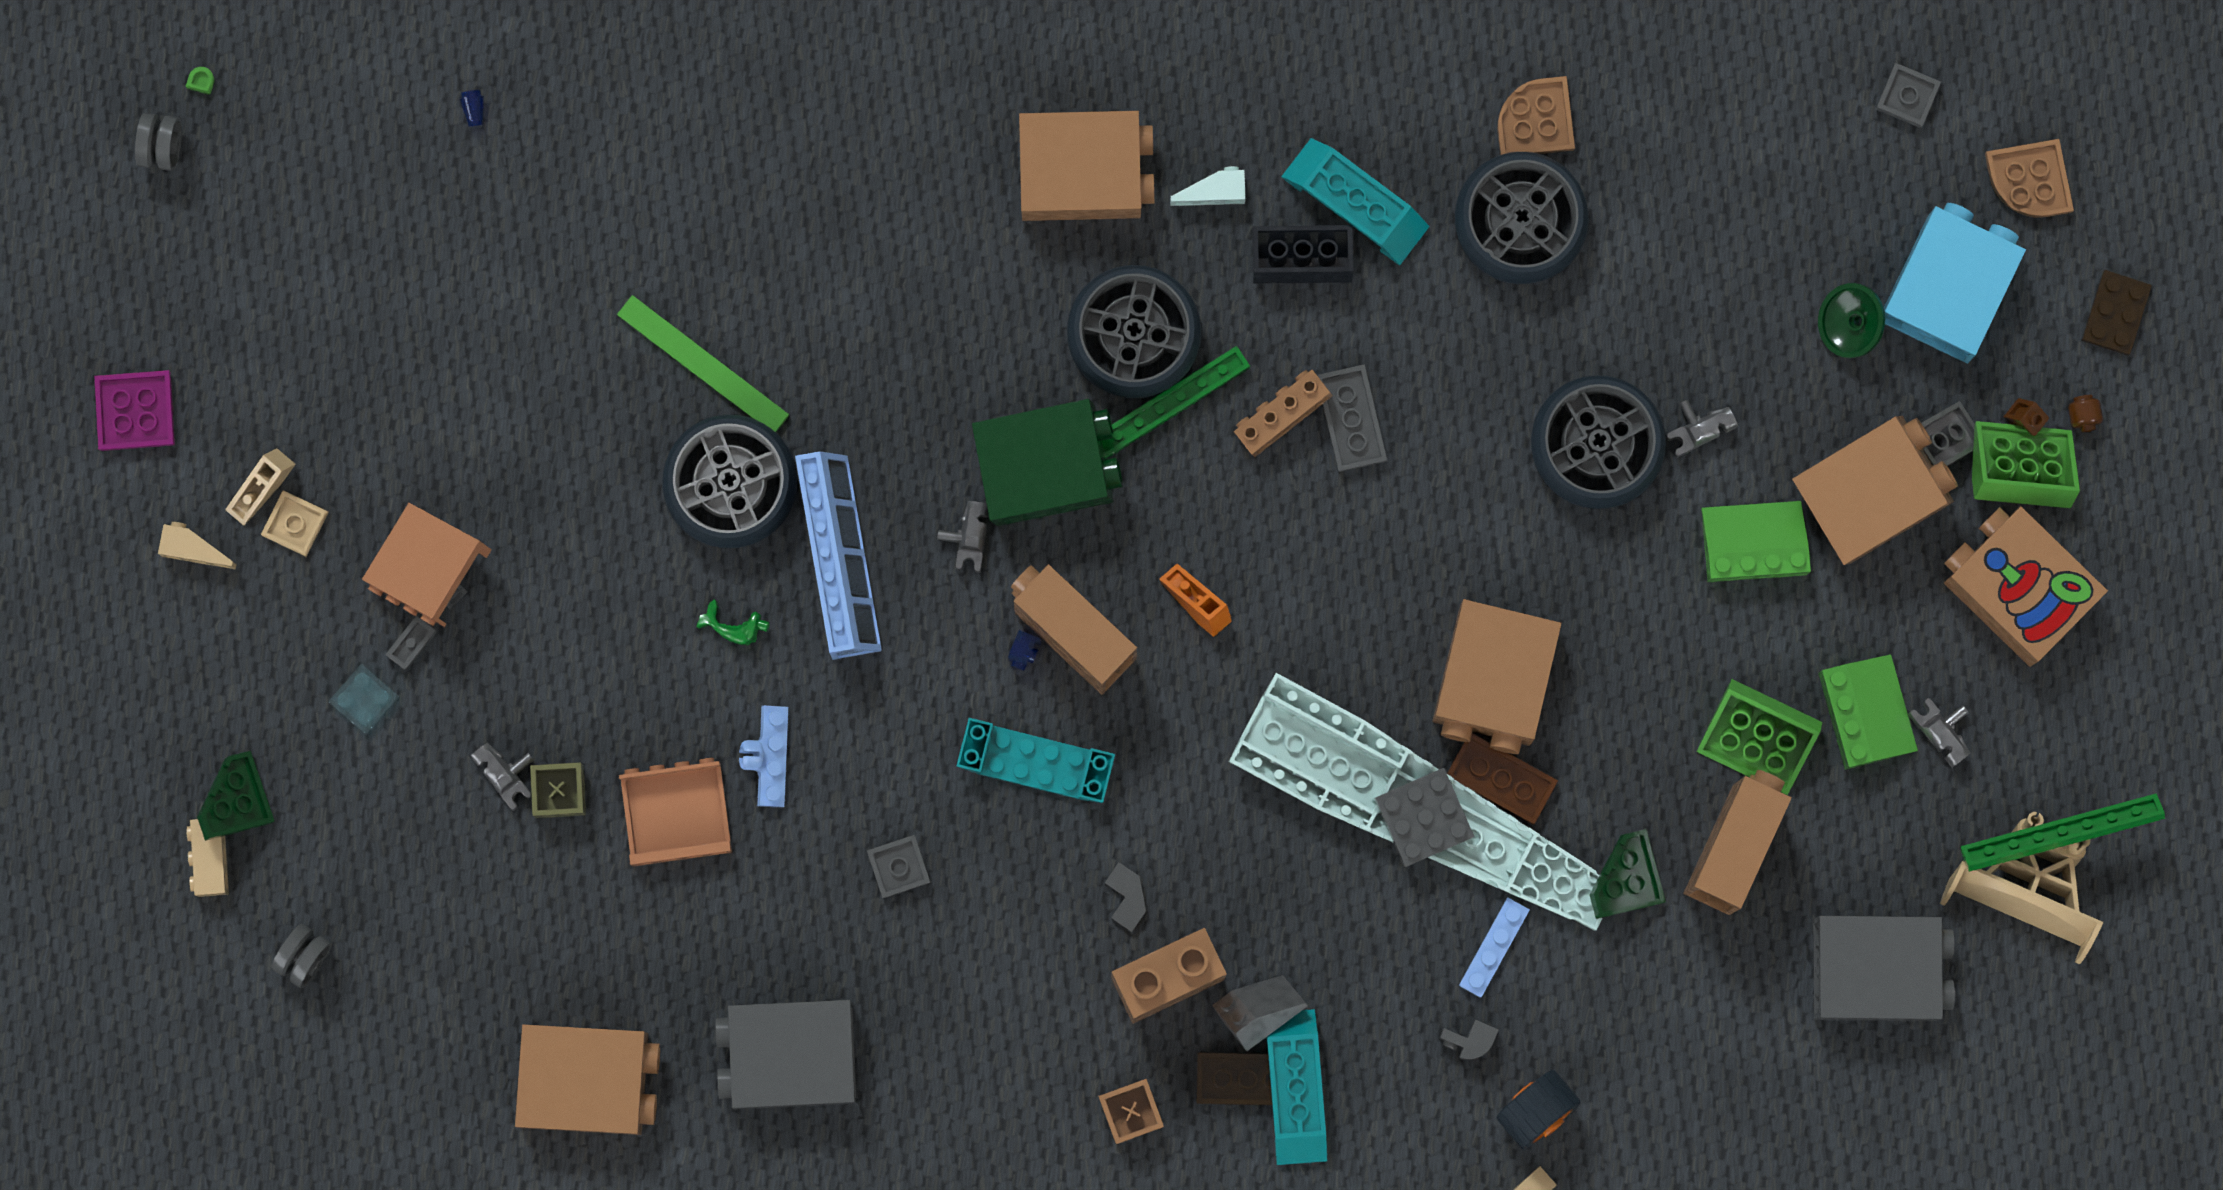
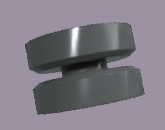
(158, 141)
(301, 955)

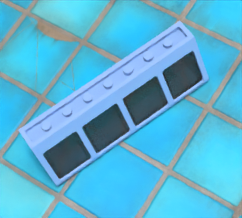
(838, 554)

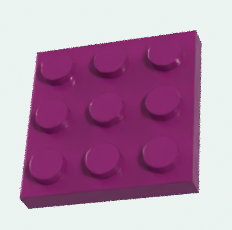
(134, 410)

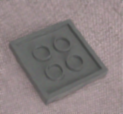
(1424, 817)

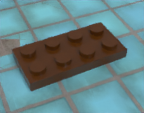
(1502, 779)

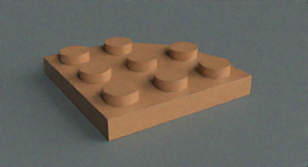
(1537, 118)
(2031, 178)

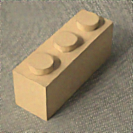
(208, 863)

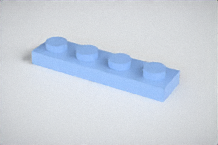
(1494, 947)

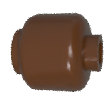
(2085, 413)

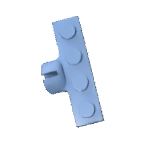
(769, 756)

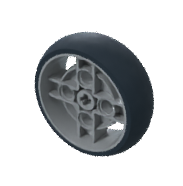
(707, 472)

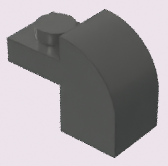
(1475, 1045)

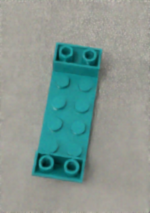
(1357, 199)
(1035, 761)
(1297, 1091)

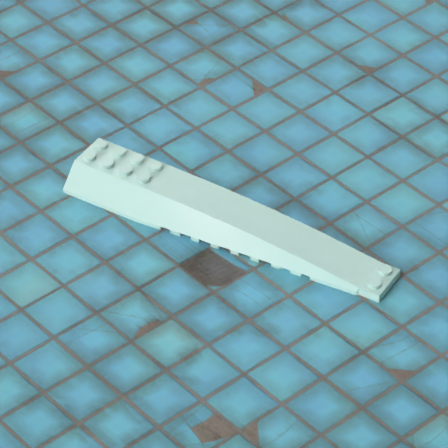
(1346, 762)

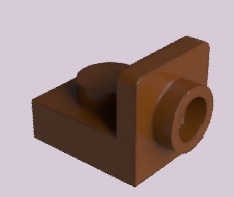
(2028, 415)

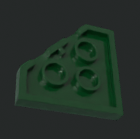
(235, 799)
(1628, 878)

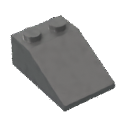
(1950, 435)
(1259, 1009)

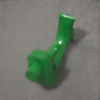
(740, 634)

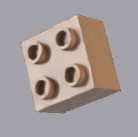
(1131, 1111)

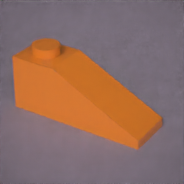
(1197, 600)

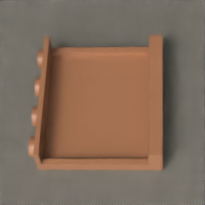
(422, 563)
(675, 812)

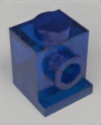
(1023, 650)

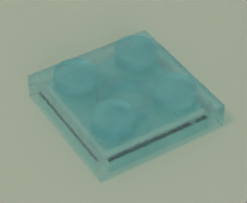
(364, 699)

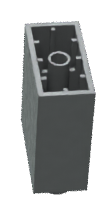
(1881, 968)
(788, 1054)

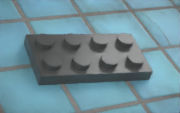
(1352, 419)

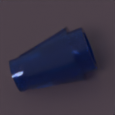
(472, 105)

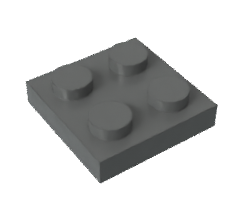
(1908, 95)
(898, 866)

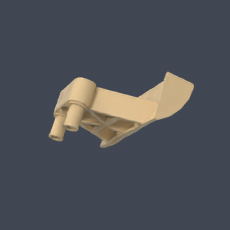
(2025, 903)

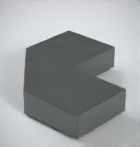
(1133, 906)

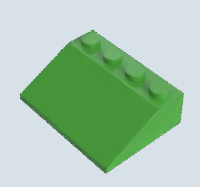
(2024, 467)
(1755, 541)
(1867, 711)
(1759, 734)

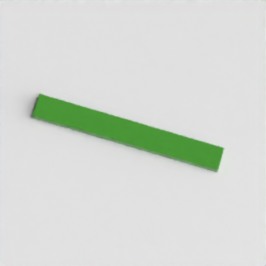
(702, 364)

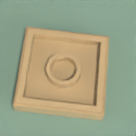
(294, 523)

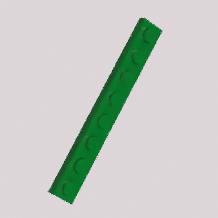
(1175, 400)
(2062, 832)

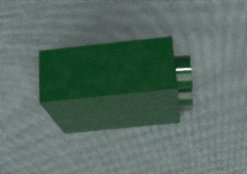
(1046, 461)

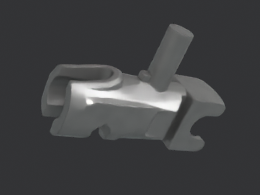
(1701, 429)
(971, 537)
(1941, 731)
(503, 775)

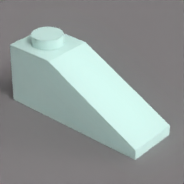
(1216, 189)

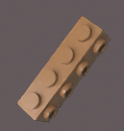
(1283, 412)

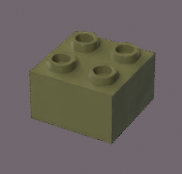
(558, 790)

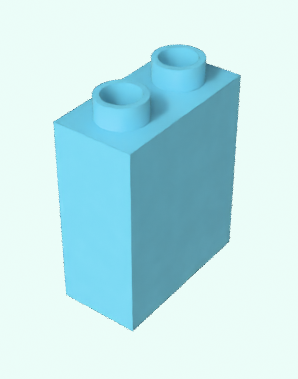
(1953, 282)

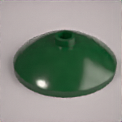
(1840, 320)

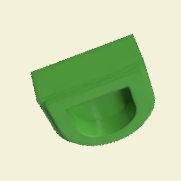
(200, 80)

